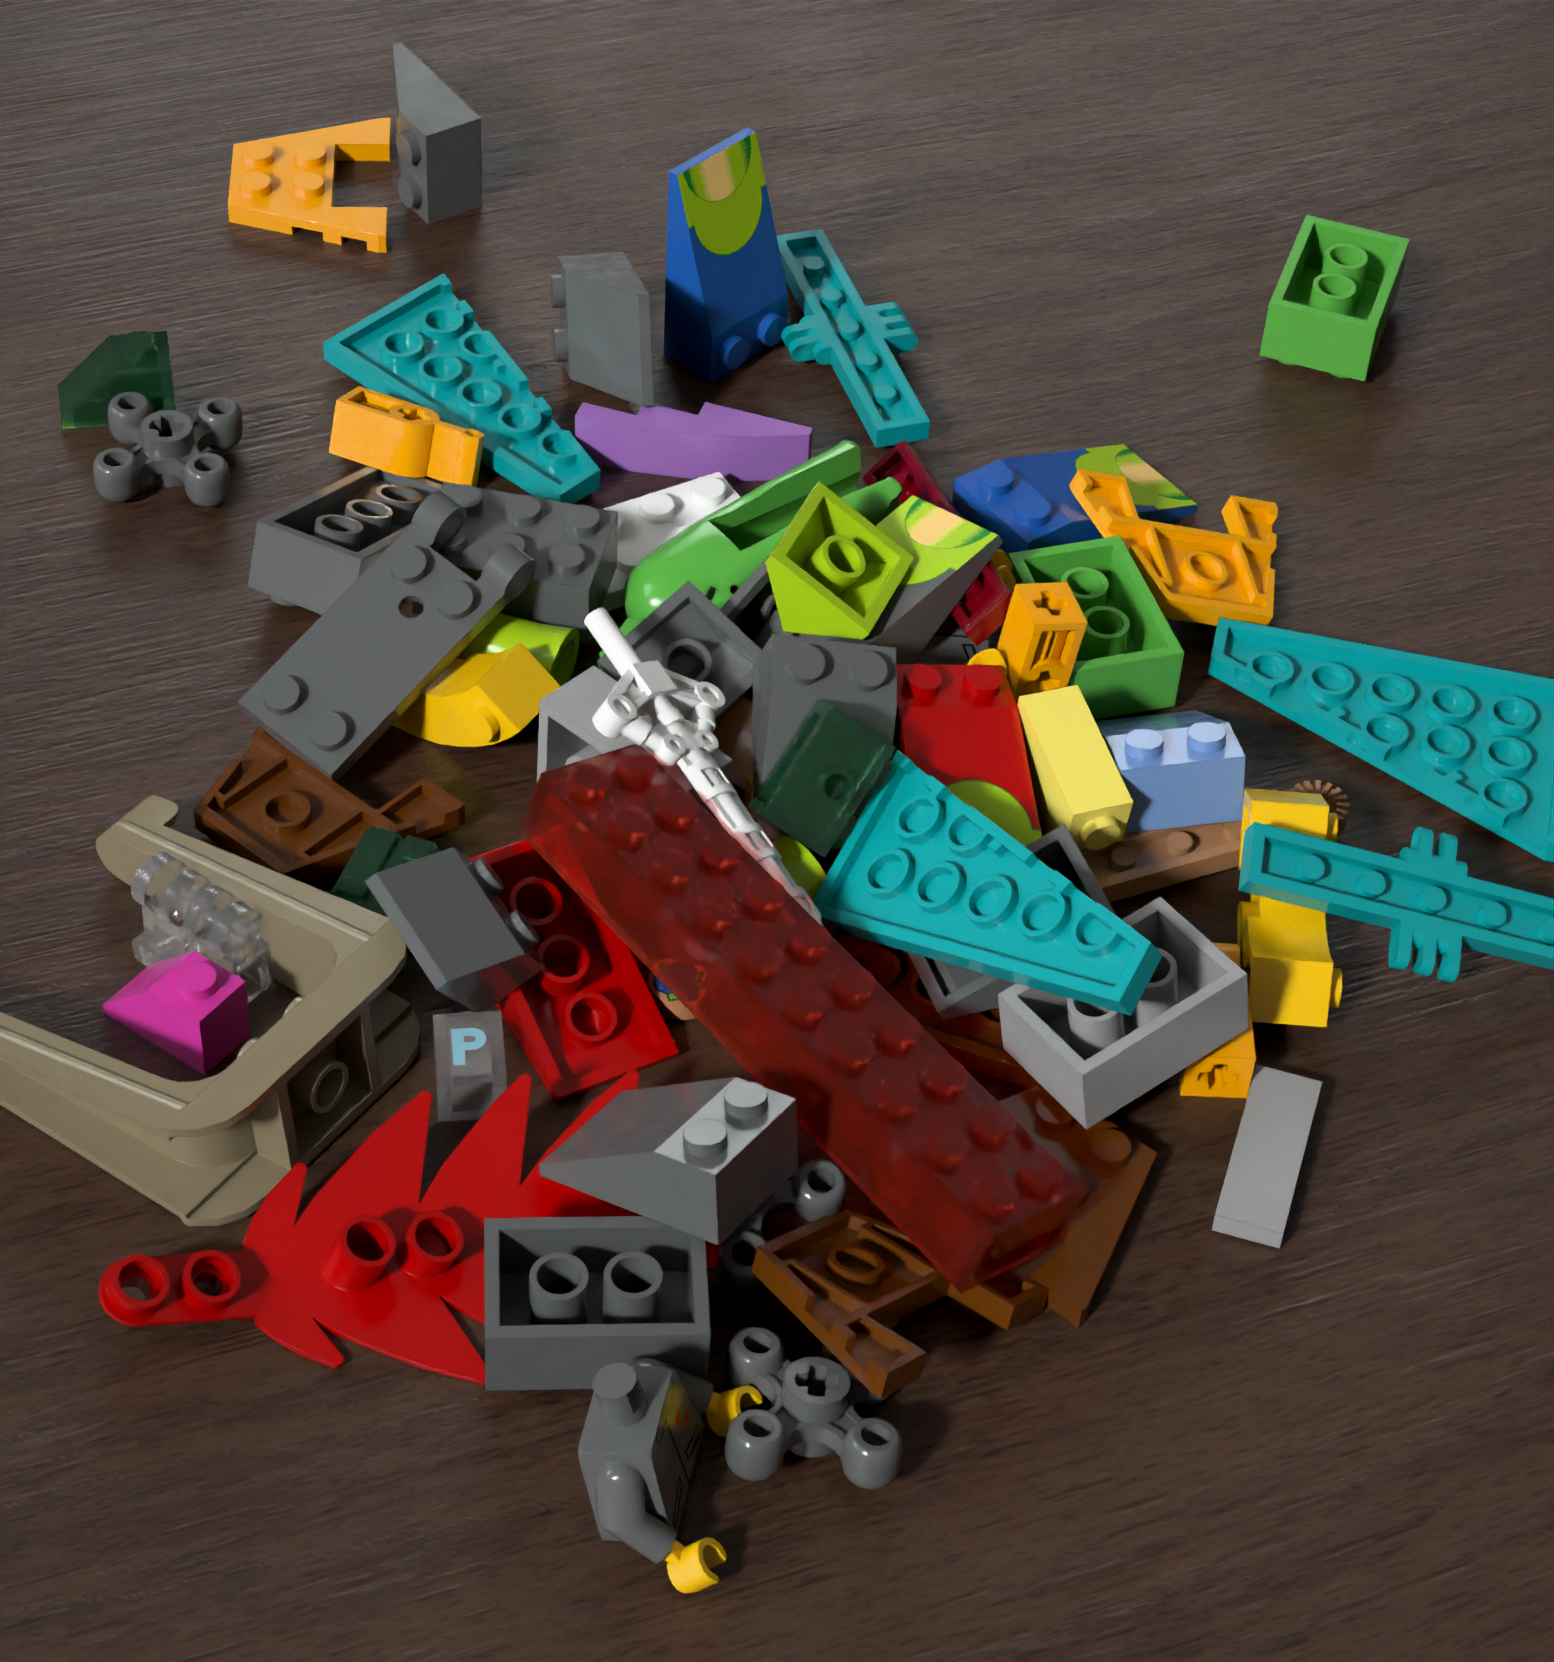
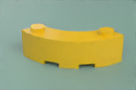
(480, 699)
(1283, 942)

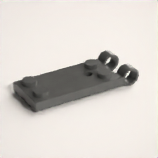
(367, 659)

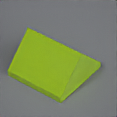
(833, 569)

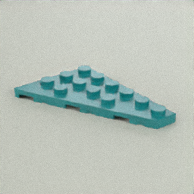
(1437, 724)

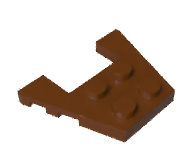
(301, 821)
(1115, 1175)
(856, 1276)

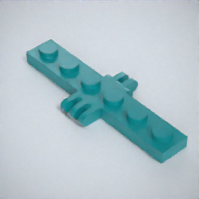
(852, 339)
(1417, 896)

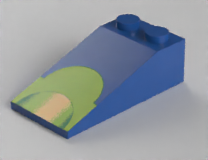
(722, 260)
(1033, 506)

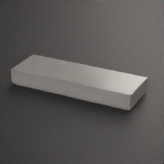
(1267, 1156)

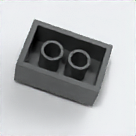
(568, 541)
(590, 1295)

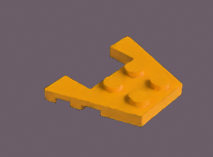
(292, 182)
(1188, 569)

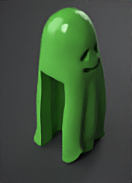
(738, 537)

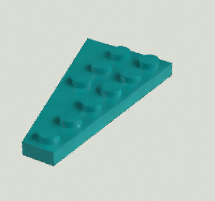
(440, 358)
(966, 893)

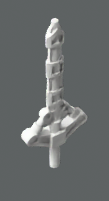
(666, 698)

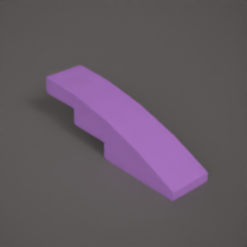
(693, 445)

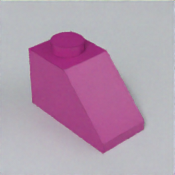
(186, 1009)

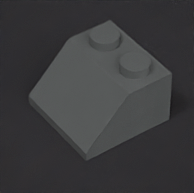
(459, 926)

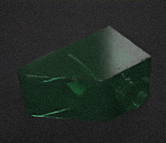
(116, 366)

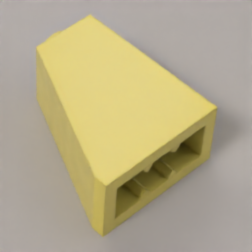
(1073, 769)

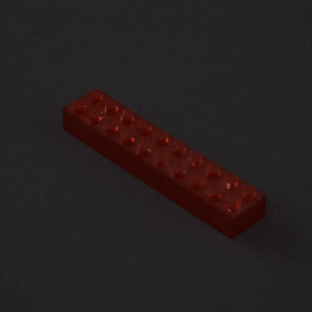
(802, 1015)

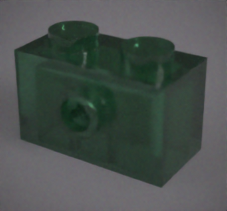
(823, 778)

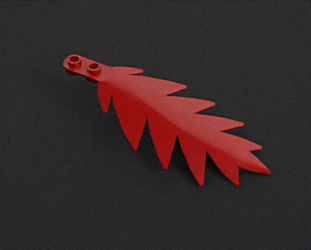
(366, 1249)

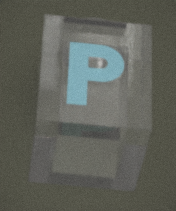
(468, 1063)

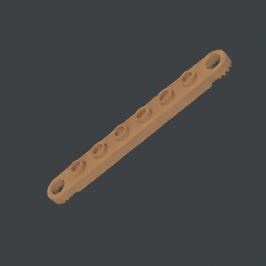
(1179, 854)

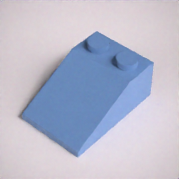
(1177, 769)

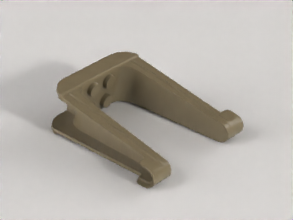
(229, 1139)

